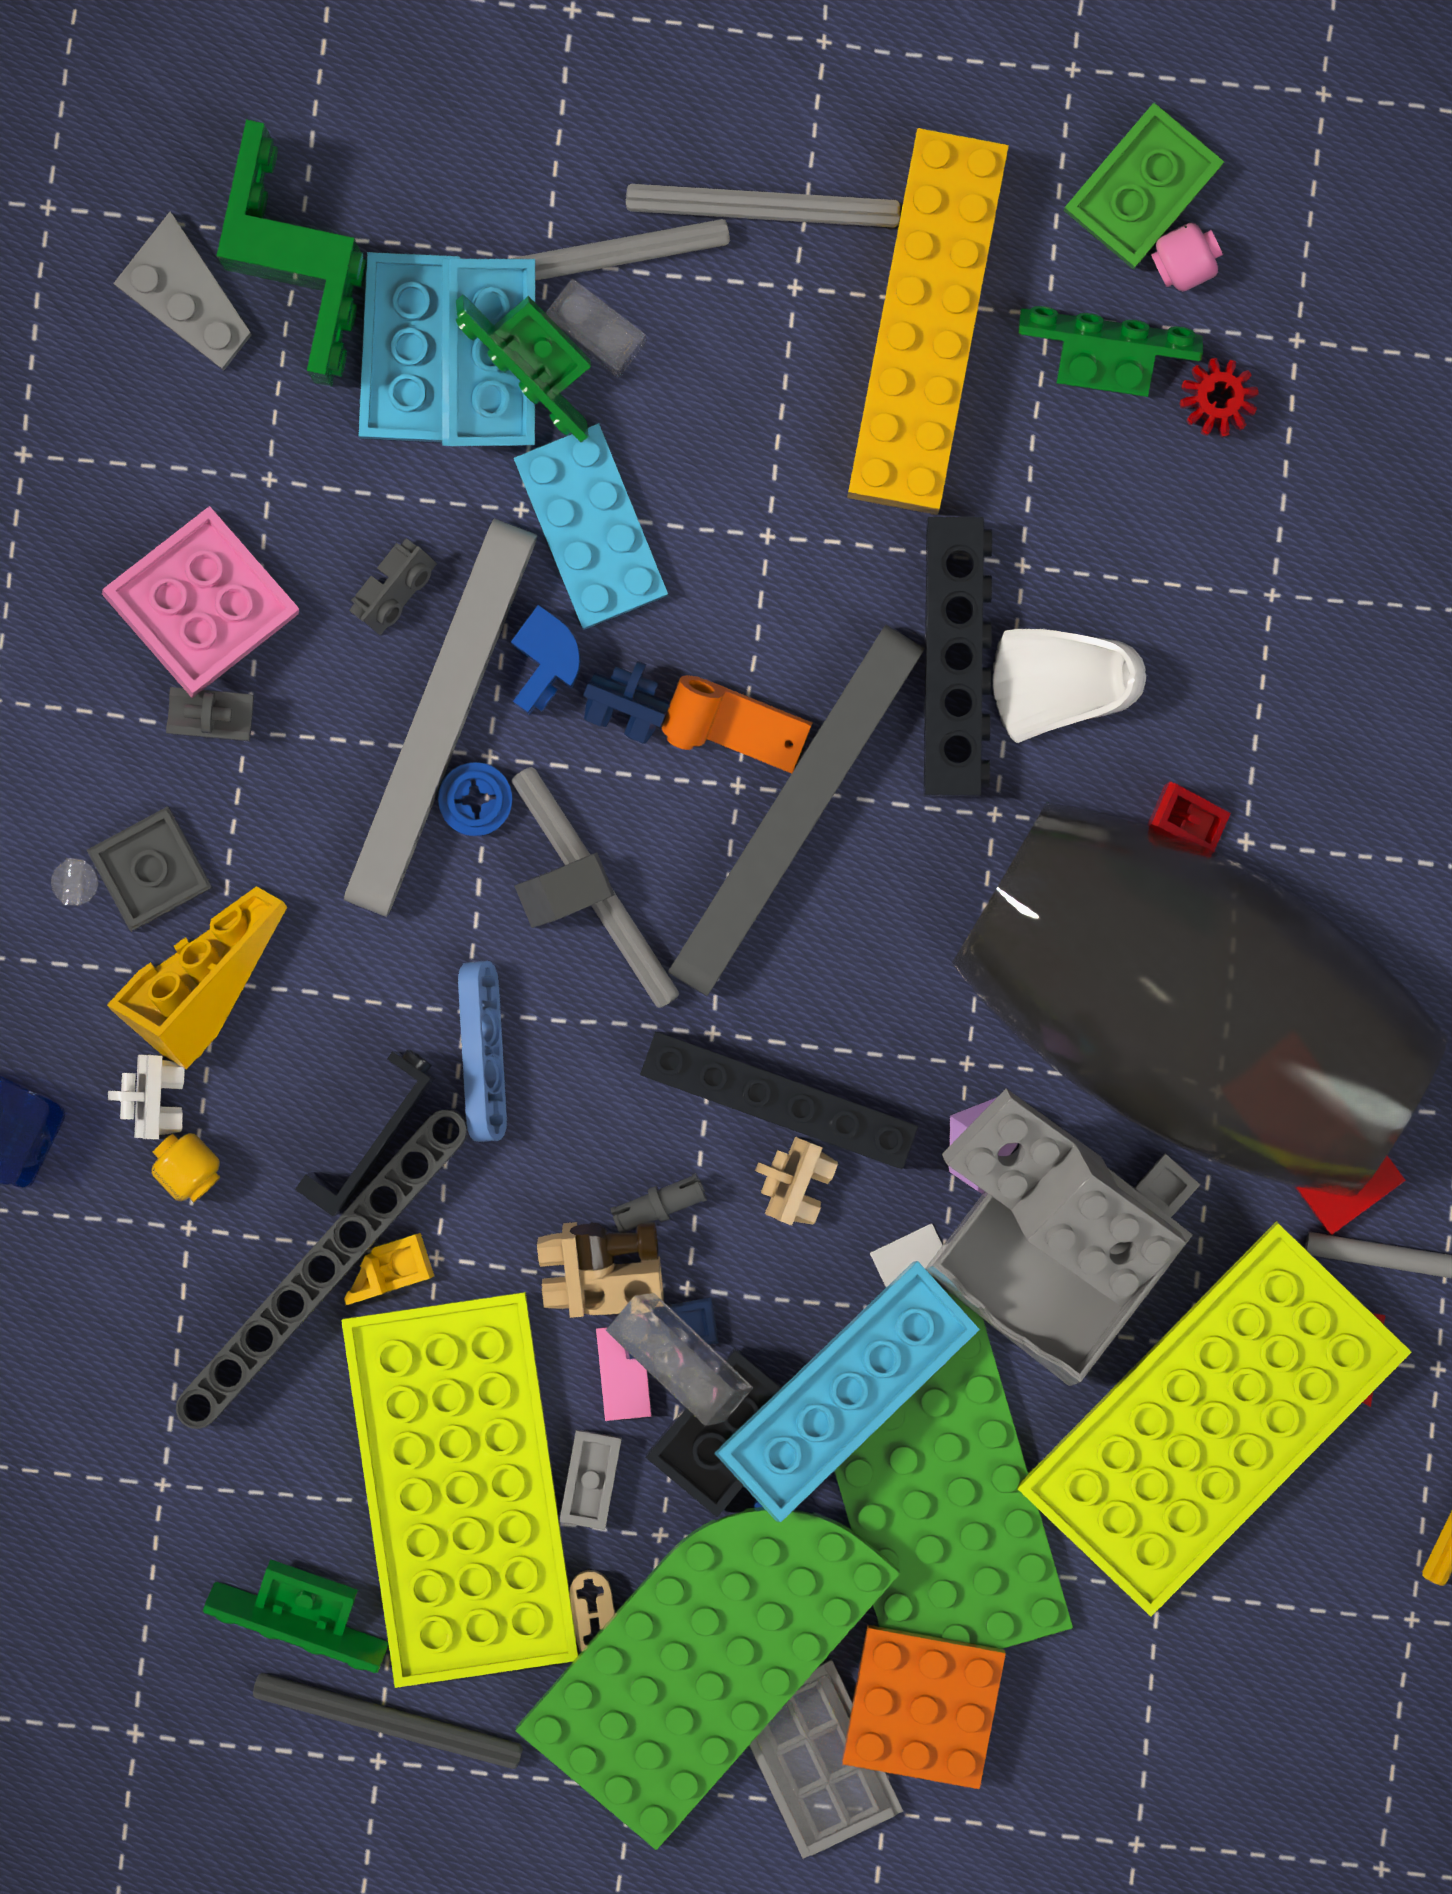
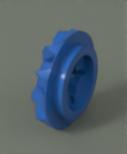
(458, 784)

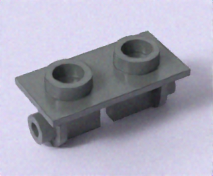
(382, 604)

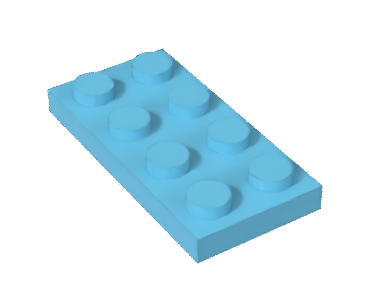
(402, 348)
(477, 398)
(591, 527)

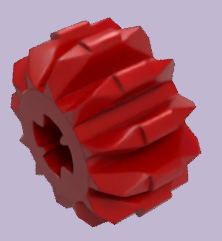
(1206, 386)

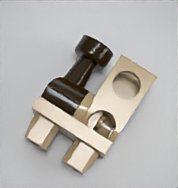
(591, 1279)

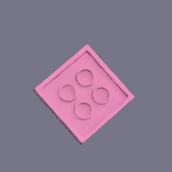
(200, 601)

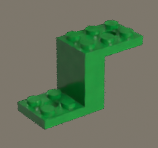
(290, 253)

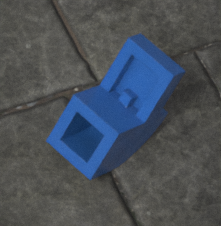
(554, 650)

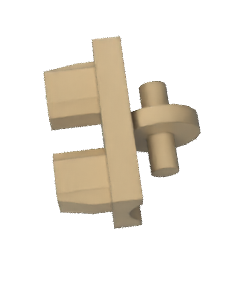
(789, 1179)

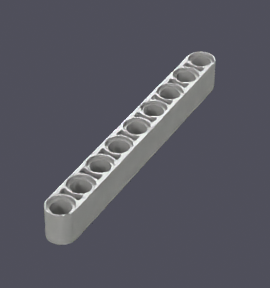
(440, 717)

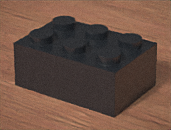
(689, 1446)

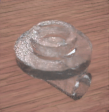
(74, 882)

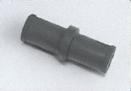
(659, 1203)

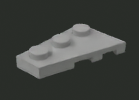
(183, 294)

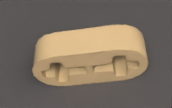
(580, 1608)

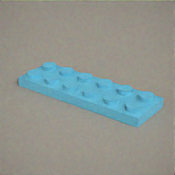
(846, 1391)

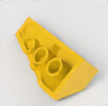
(193, 991)

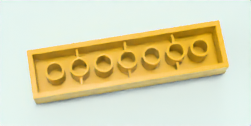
(927, 321)

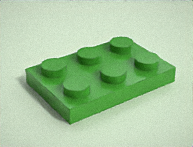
(1143, 186)

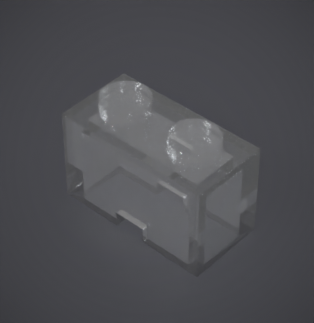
(596, 328)

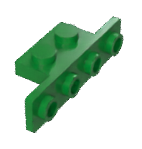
(1108, 352)
(535, 353)
(302, 1612)

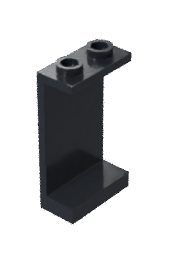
(329, 1197)

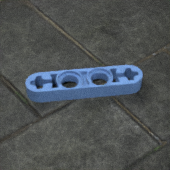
(482, 1051)

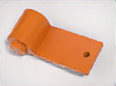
(733, 720)

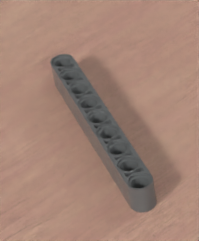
(796, 810)
(301, 1279)

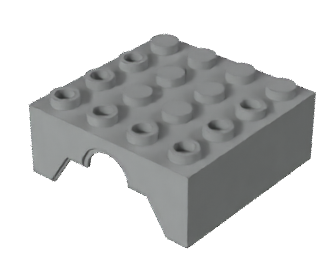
(1030, 1294)

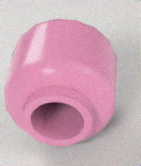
(1187, 257)

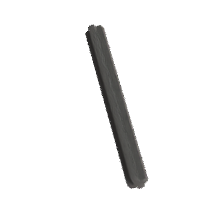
(387, 1721)

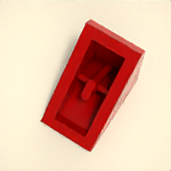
(1188, 816)

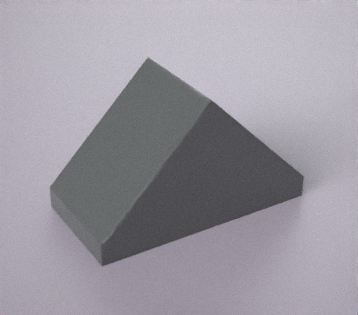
(564, 890)

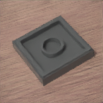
(149, 868)

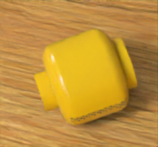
(185, 1167)

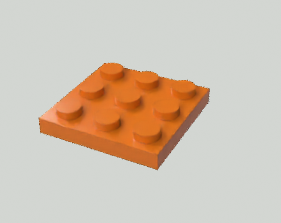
(923, 1707)

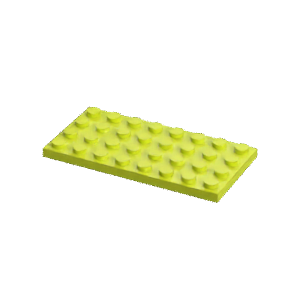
(1213, 1419)
(460, 1489)

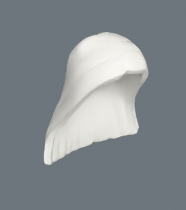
(1061, 679)

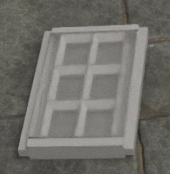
(805, 1771)

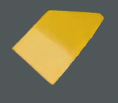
(391, 1268)

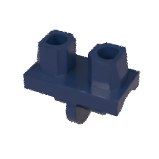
(628, 694)

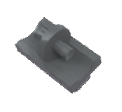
(210, 714)

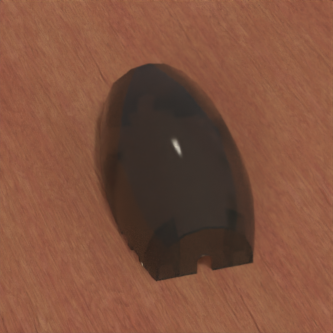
(1201, 1001)

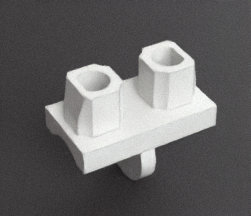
(149, 1116)

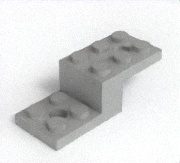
(1064, 1198)

